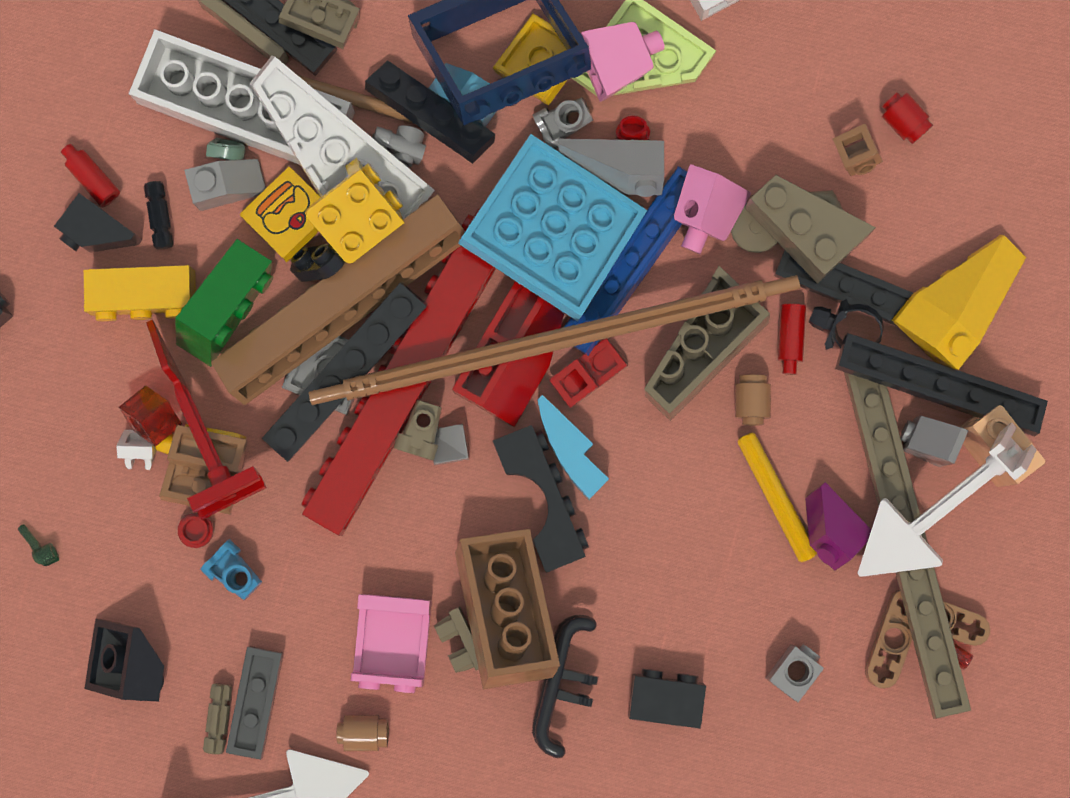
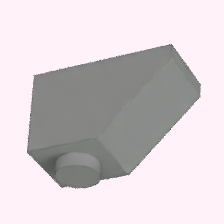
(224, 182)
(933, 440)

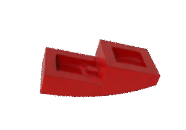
(588, 373)

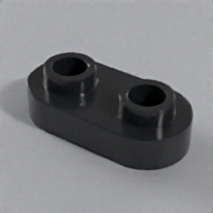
(316, 263)

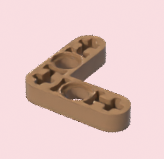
(894, 619)

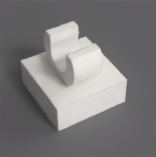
(133, 447)

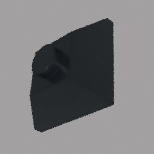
(123, 663)

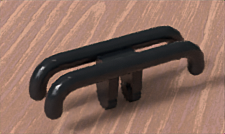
(551, 687)

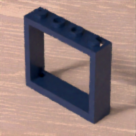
(453, 15)

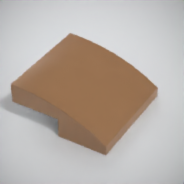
(188, 470)

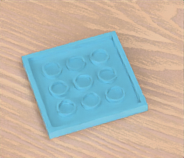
(553, 227)

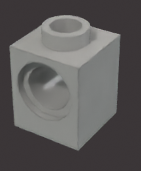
(779, 674)

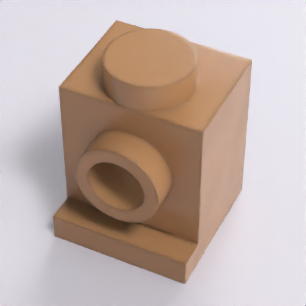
(859, 157)

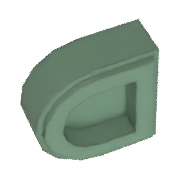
(225, 149)

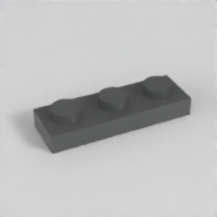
(254, 702)

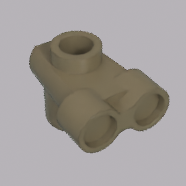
(417, 439)

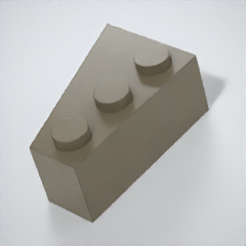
(807, 226)

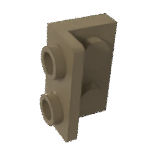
(322, 19)

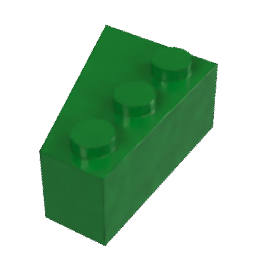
(222, 302)

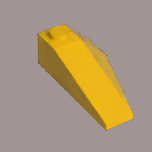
(959, 307)

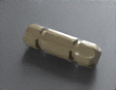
(217, 718)

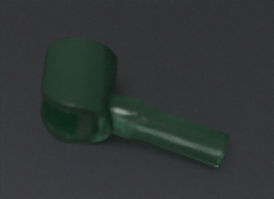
(42, 555)

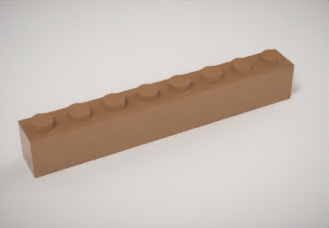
(338, 302)

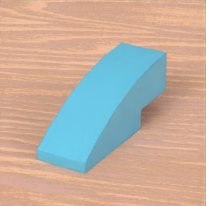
(569, 447)

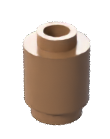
(753, 399)
(363, 732)

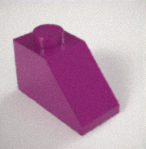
(834, 527)

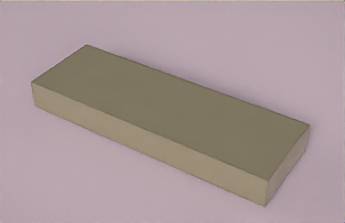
(244, 29)

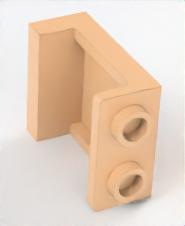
(982, 435)

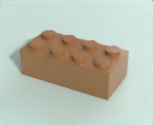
(506, 609)

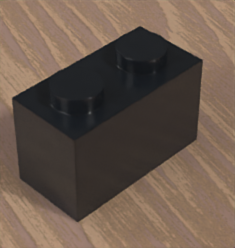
(666, 699)

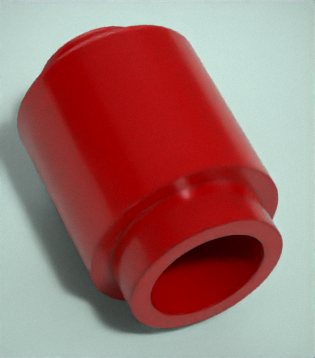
(906, 117)

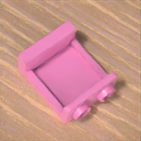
(391, 642)

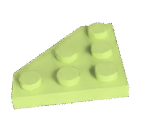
(677, 64)

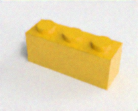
(138, 291)

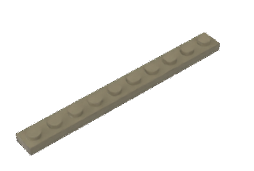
(917, 587)

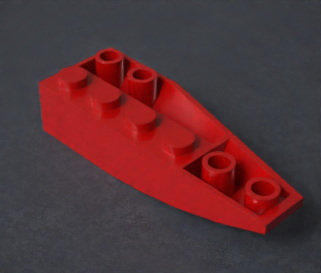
(509, 386)

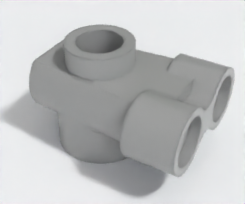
(555, 123)
(404, 145)

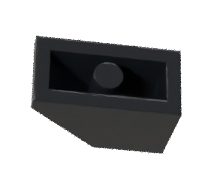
(93, 228)

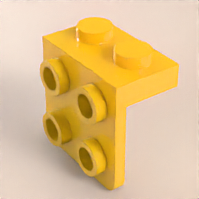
(356, 212)

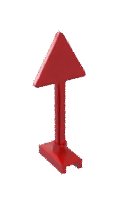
(225, 488)

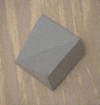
(451, 445)

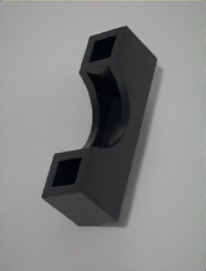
(524, 456)

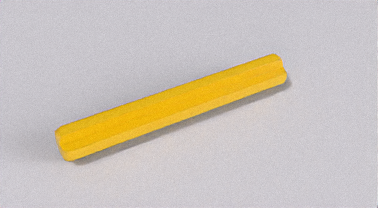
(776, 497)

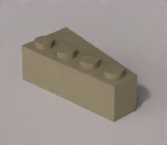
(703, 350)

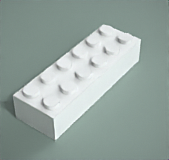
(210, 93)

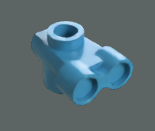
(226, 565)

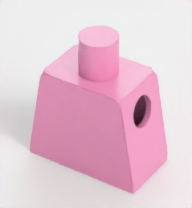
(619, 56)
(708, 207)

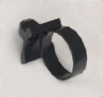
(823, 319)

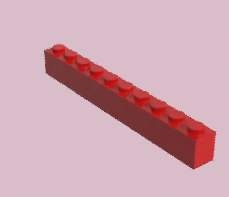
(386, 414)

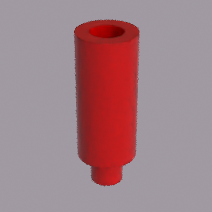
(90, 175)
(791, 336)

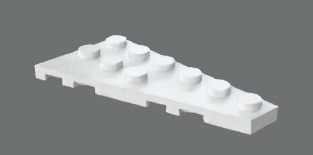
(327, 139)

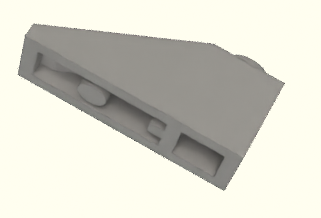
(625, 165)

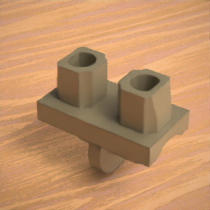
(455, 625)

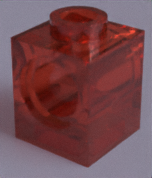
(150, 415)

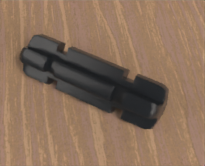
(158, 215)

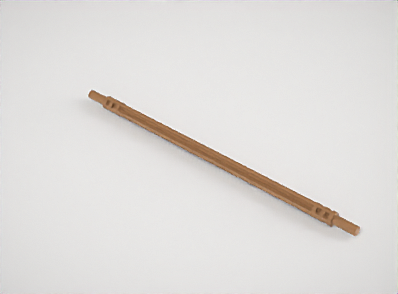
(554, 340)

